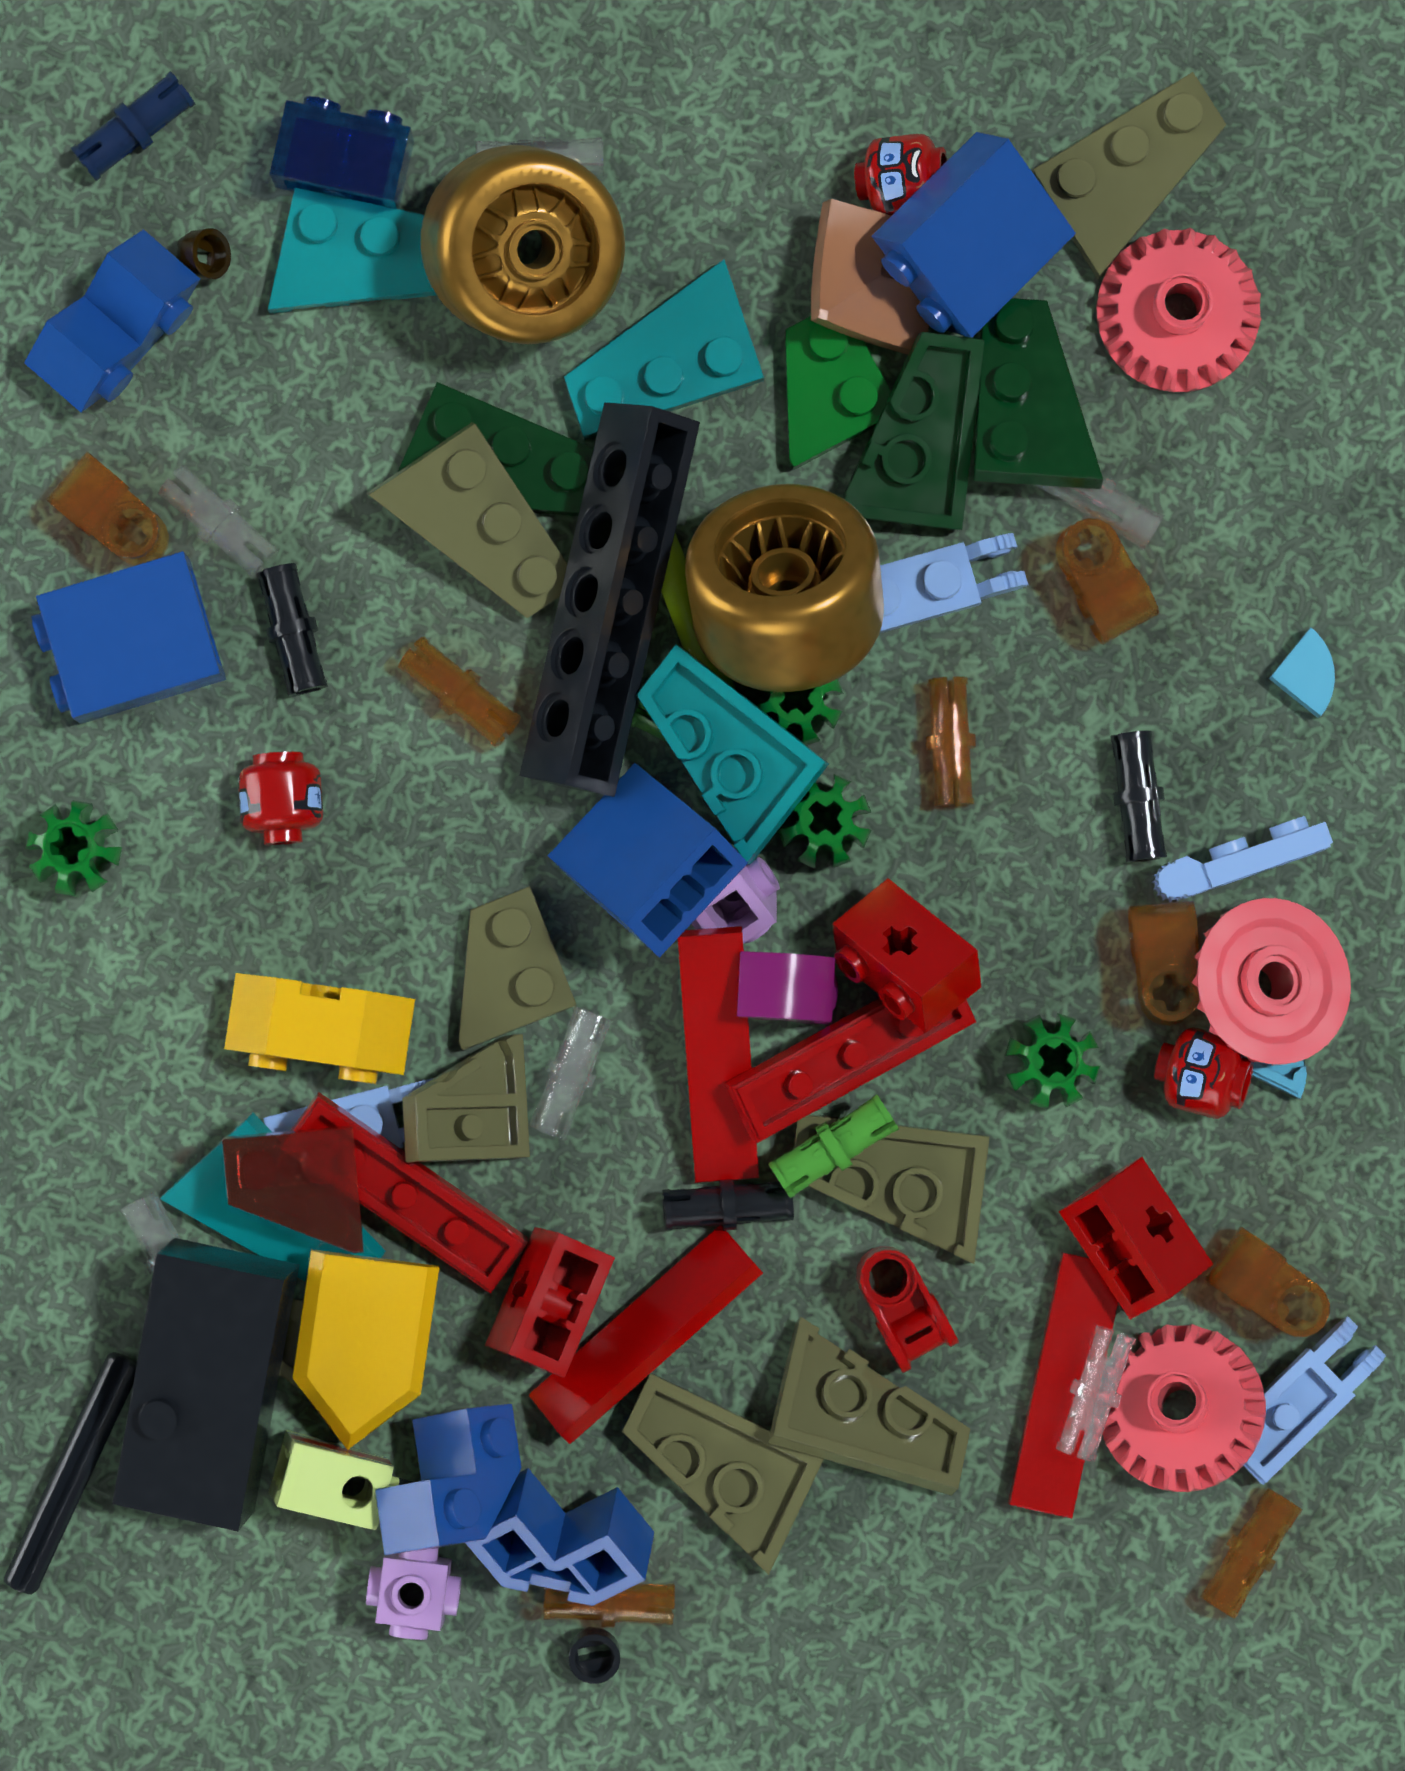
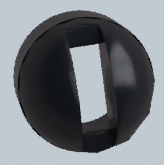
(597, 1665)

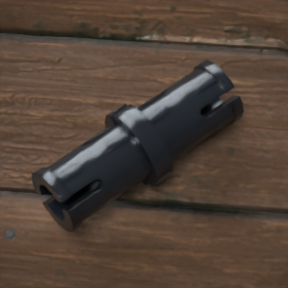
(292, 629)
(1138, 796)
(726, 1205)

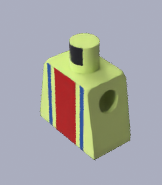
(313, 1474)

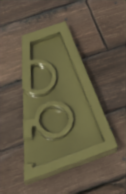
(1129, 167)
(477, 518)
(914, 1180)
(857, 1418)
(723, 1465)

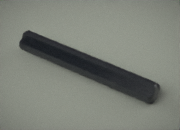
(71, 1474)

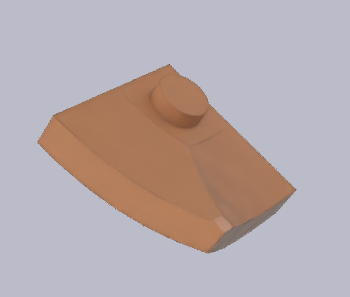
(852, 286)

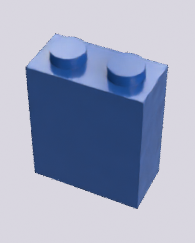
(972, 235)
(127, 638)
(648, 859)

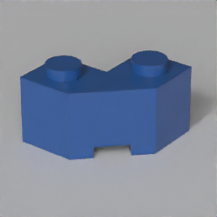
(104, 334)
(465, 1473)
(581, 1552)

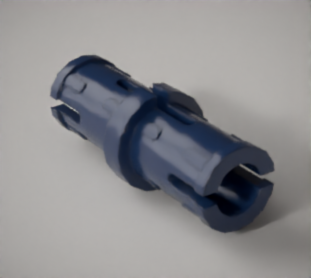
(133, 126)

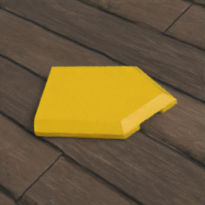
(363, 1339)

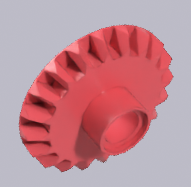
(1172, 351)
(1305, 974)
(1218, 1432)

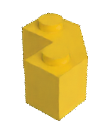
(319, 1025)

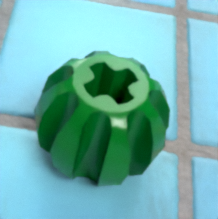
(801, 721)
(58, 837)
(825, 839)
(1071, 1060)

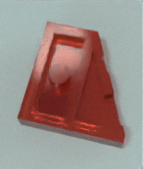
(299, 1182)

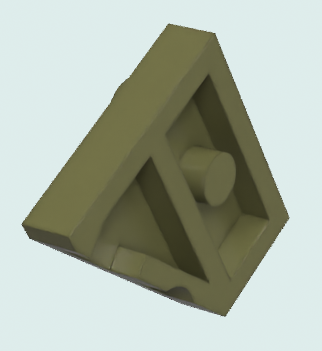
(509, 970)
(471, 1108)

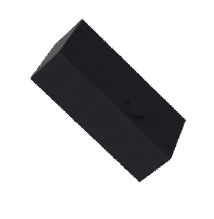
(205, 1384)

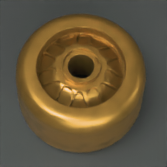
(474, 238)
(785, 587)

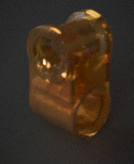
(105, 507)
(1112, 589)
(1162, 950)
(1260, 1280)

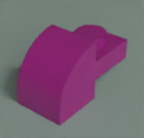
(787, 987)

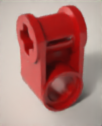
(905, 1310)

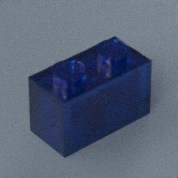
(342, 152)

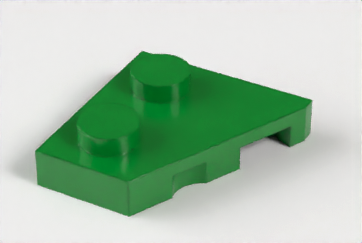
(830, 390)

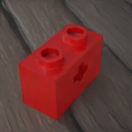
(906, 956)
(1136, 1238)
(549, 1301)

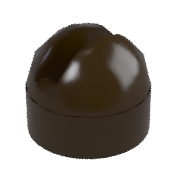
(209, 242)

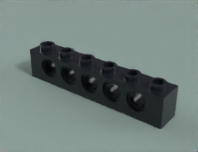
(609, 598)

